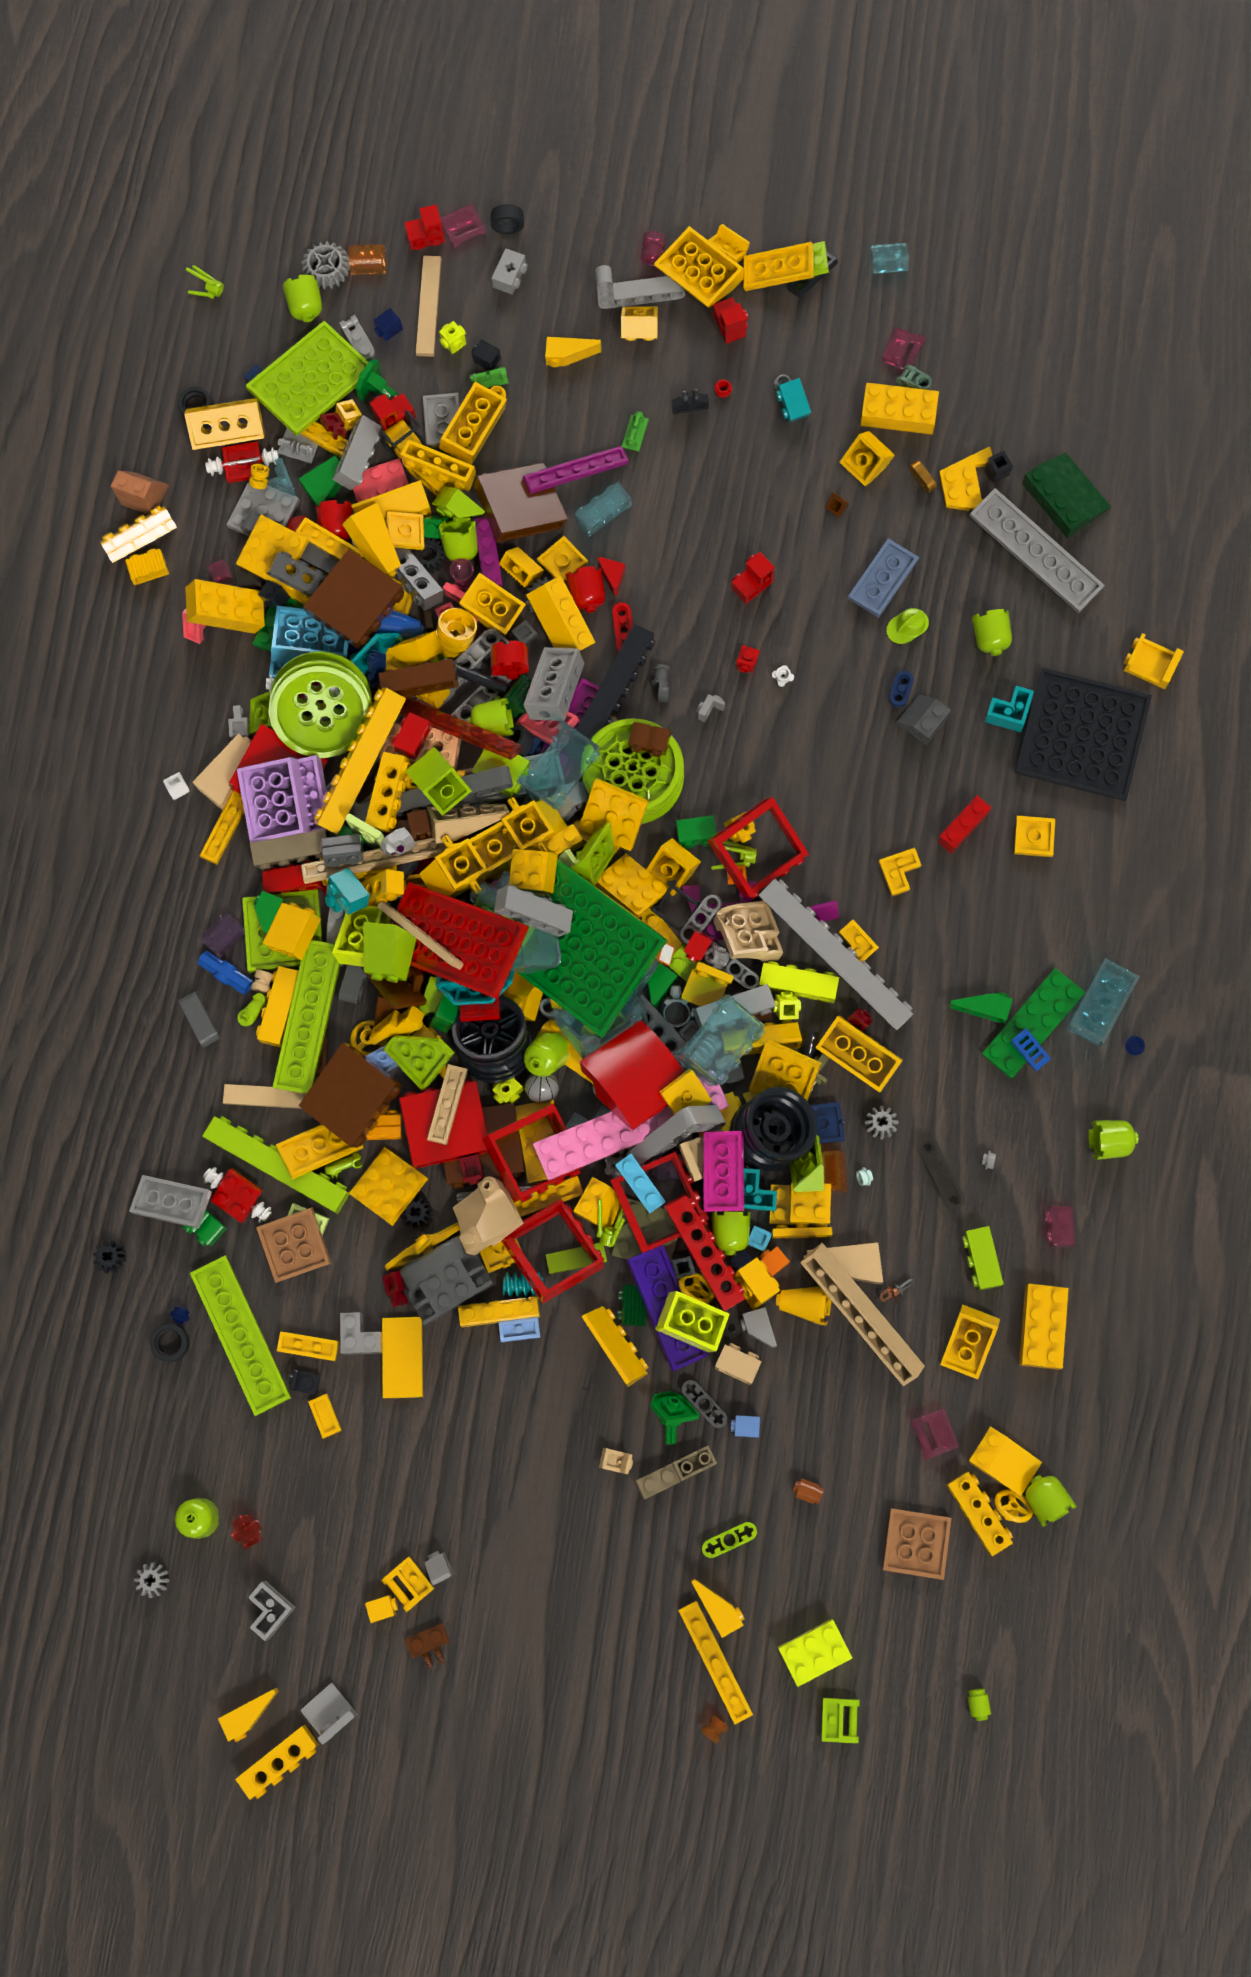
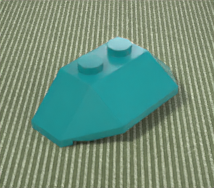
(378, 642)
(463, 996)

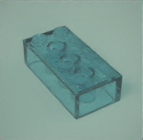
(1102, 1002)

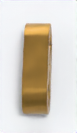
(922, 476)

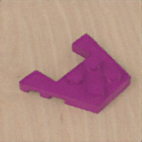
(694, 892)

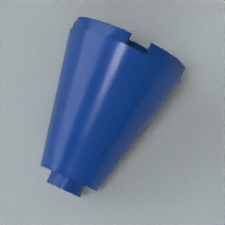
(400, 623)

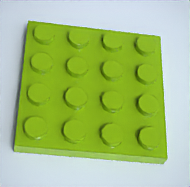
(260, 956)

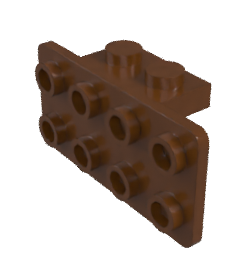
(403, 993)

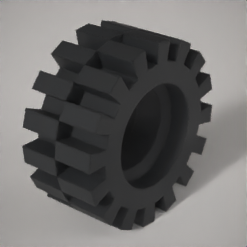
(439, 558)

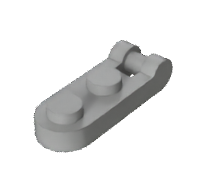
(358, 338)

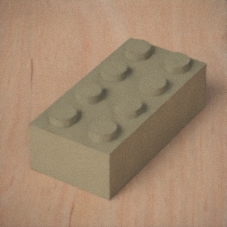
(288, 849)

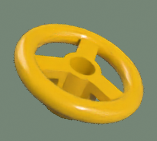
(366, 1024)
(696, 1289)
(1012, 1509)

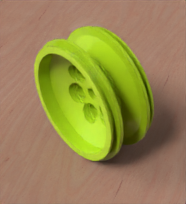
(309, 733)
(660, 790)

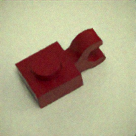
(393, 1286)

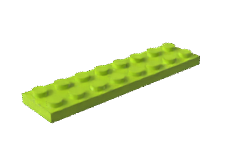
(307, 1019)
(240, 1335)

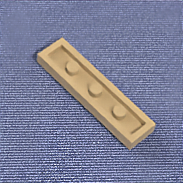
(447, 1104)

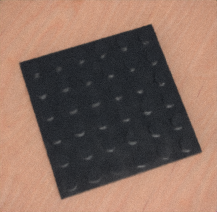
(1083, 734)

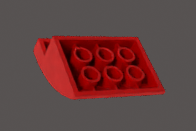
(632, 1073)

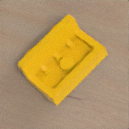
(730, 243)

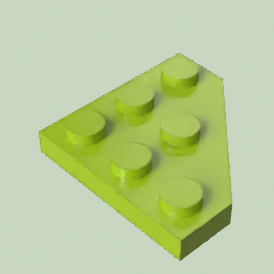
(419, 1057)

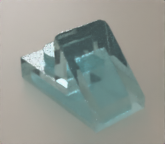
(282, 481)

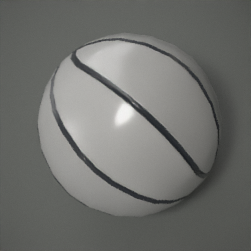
(541, 1088)

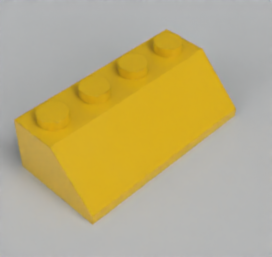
(403, 499)
(560, 616)
(786, 1034)

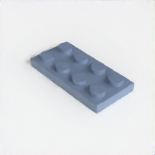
(883, 578)

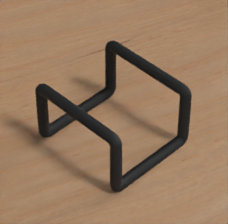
(413, 429)
(672, 886)

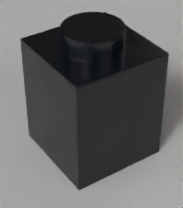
(486, 355)
(998, 466)
(273, 595)
(683, 1264)

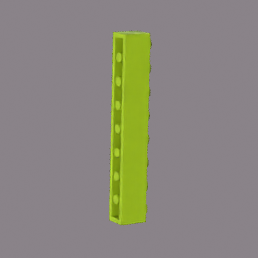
(269, 1161)

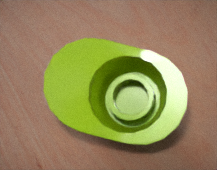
(907, 626)

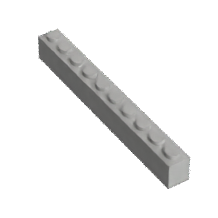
(831, 950)

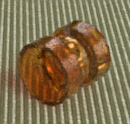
(716, 1727)

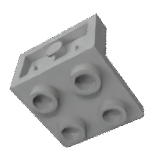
(328, 1713)

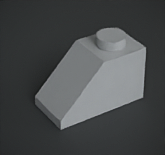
(759, 1326)
(438, 1567)

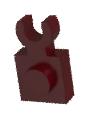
(333, 423)

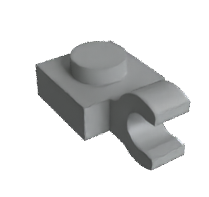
(239, 724)

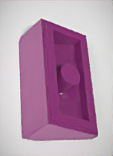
(826, 911)

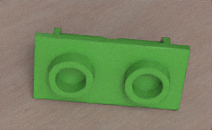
(490, 378)
(635, 432)

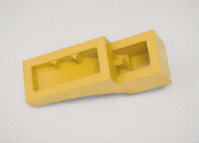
(397, 1024)

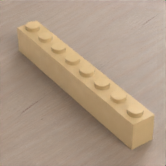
(862, 1314)

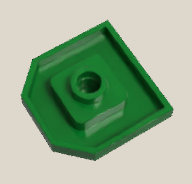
(371, 380)
(672, 1411)

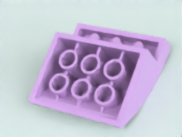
(282, 797)

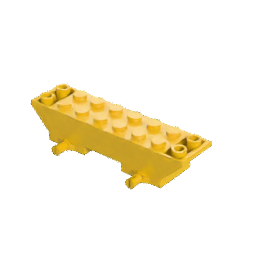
(491, 850)

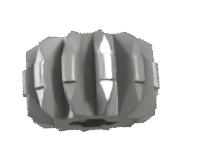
(885, 1128)
(148, 1573)

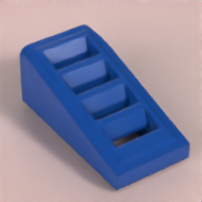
(1025, 1054)

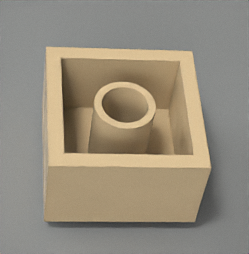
(738, 1364)

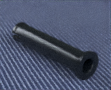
(481, 679)

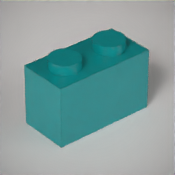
(793, 400)

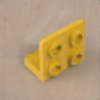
(705, 984)

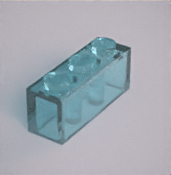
(603, 509)

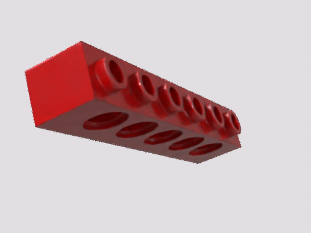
(725, 1298)

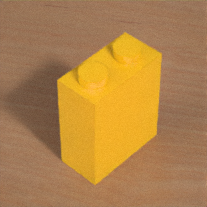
(292, 930)

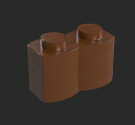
(649, 739)

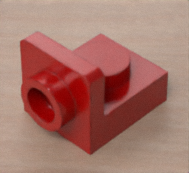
(747, 659)

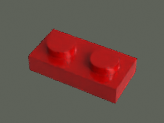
(480, 1012)

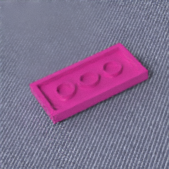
(724, 1171)

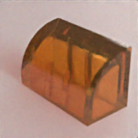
(367, 259)
(835, 1170)

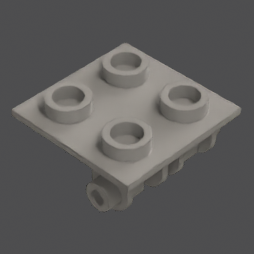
(297, 447)

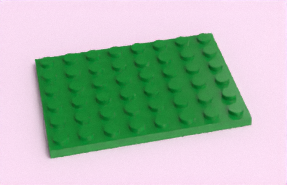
(599, 956)

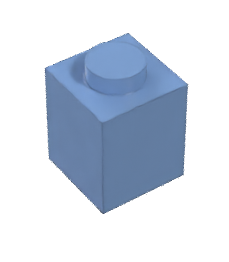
(746, 1426)

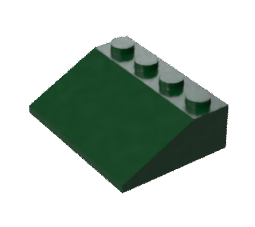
(1065, 494)

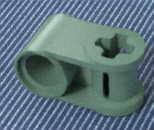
(914, 378)

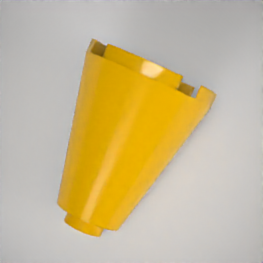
(805, 1303)

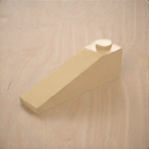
(463, 820)

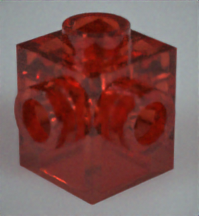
(246, 1531)

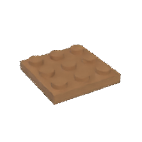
(293, 1245)
(917, 1544)

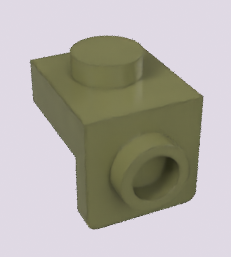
(823, 1059)

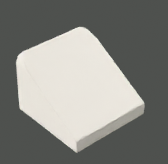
(176, 786)

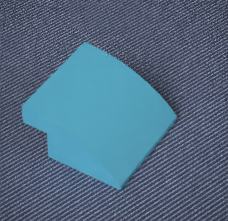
(300, 634)

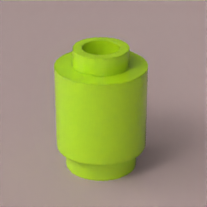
(979, 1704)

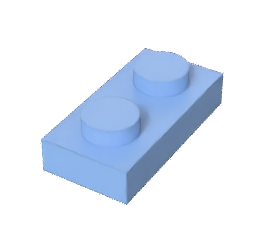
(519, 1329)

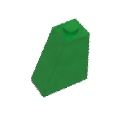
(319, 482)

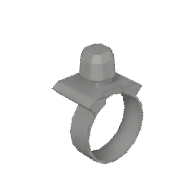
(675, 993)

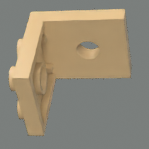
(694, 1156)

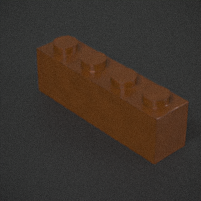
(421, 678)

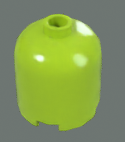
(303, 297)
(459, 538)
(992, 631)
(493, 717)
(546, 1054)
(1112, 1139)
(731, 1231)
(1048, 1499)
(205, 1517)

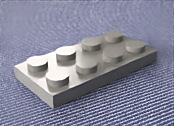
(170, 1201)

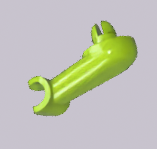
(249, 1014)
(337, 1166)

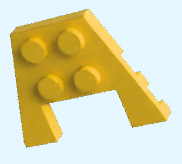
(961, 483)

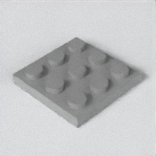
(267, 502)

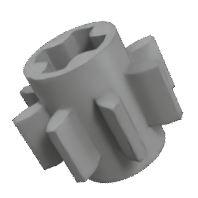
(717, 957)

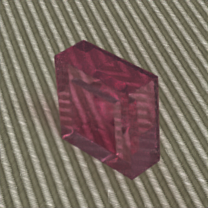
(219, 571)

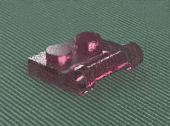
(461, 220)
(898, 346)
(941, 1431)

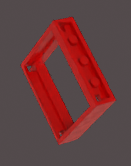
(730, 866)
(557, 1126)
(686, 1181)
(575, 1227)

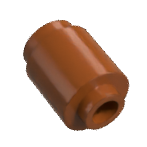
(808, 1491)

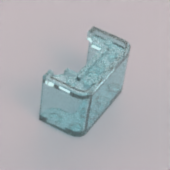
(721, 1042)

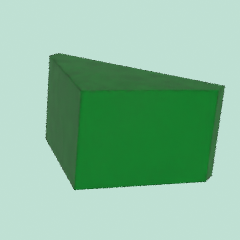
(444, 1015)

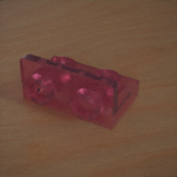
(1060, 1226)

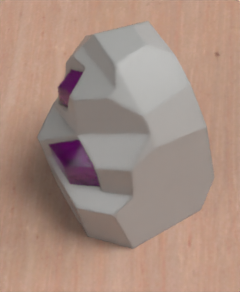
(397, 842)

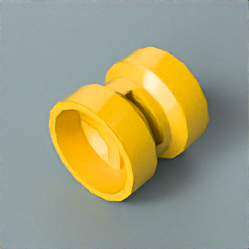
(259, 475)

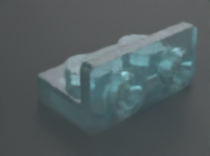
(890, 258)

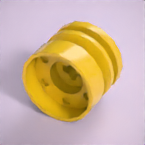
(456, 631)

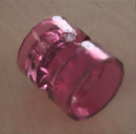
(653, 247)
(462, 573)

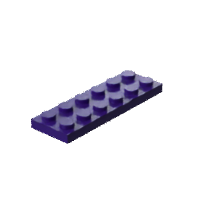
(655, 1280)

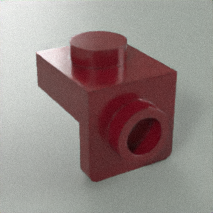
(860, 1019)
(471, 1169)

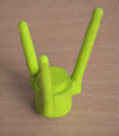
(213, 286)
(747, 854)
(609, 1234)

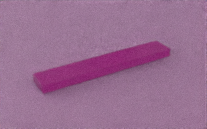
(575, 469)

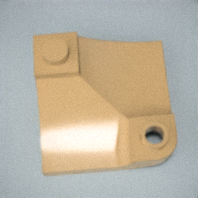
(749, 931)
(486, 1216)

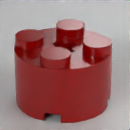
(509, 659)

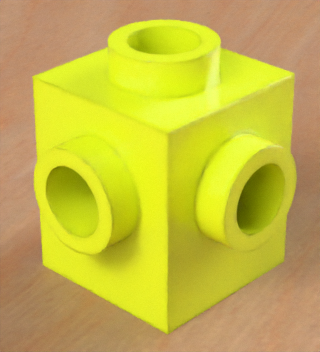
(452, 337)
(791, 1008)
(511, 1096)

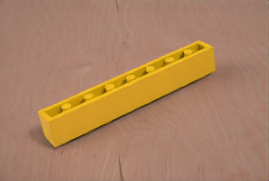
(359, 760)

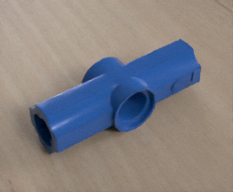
(225, 972)

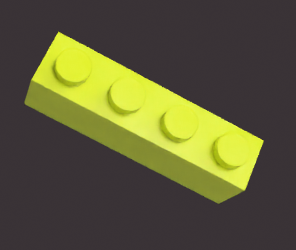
(800, 982)

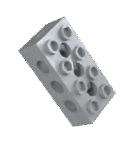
(554, 684)

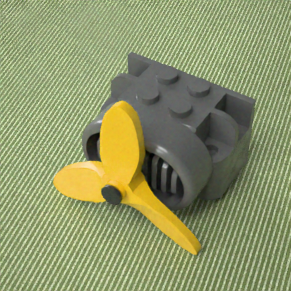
(442, 1276)

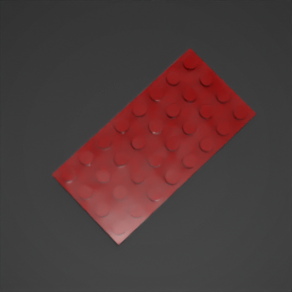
(473, 935)

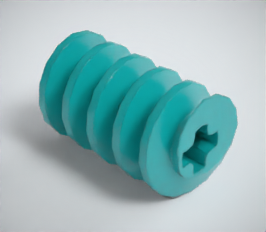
(518, 1285)

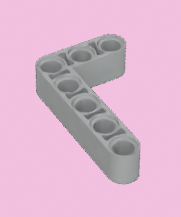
(634, 292)
(694, 925)
(675, 1130)

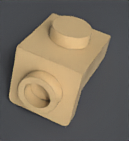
(616, 1461)

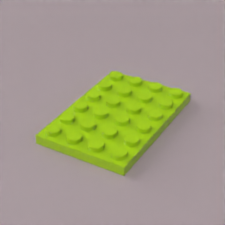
(308, 378)

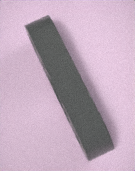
(690, 1396)

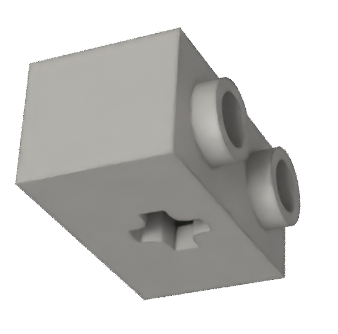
(509, 271)

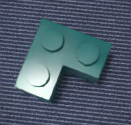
(1012, 713)
(345, 892)
(754, 1197)

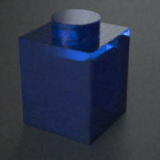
(387, 324)

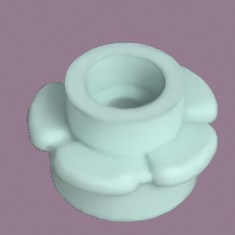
(864, 1176)

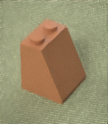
(138, 491)

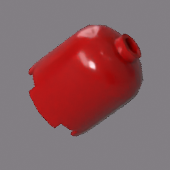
(333, 515)
(586, 588)

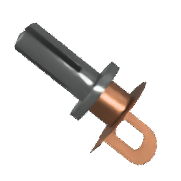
(897, 1290)

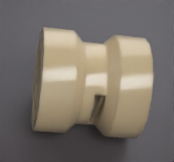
(262, 981)

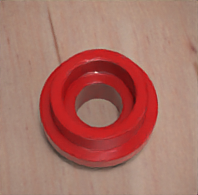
(723, 384)

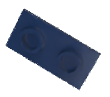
(376, 665)

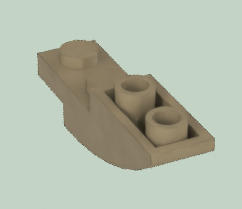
(675, 1472)

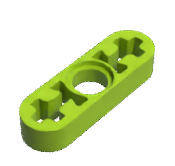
(727, 1548)

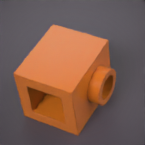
(774, 1261)

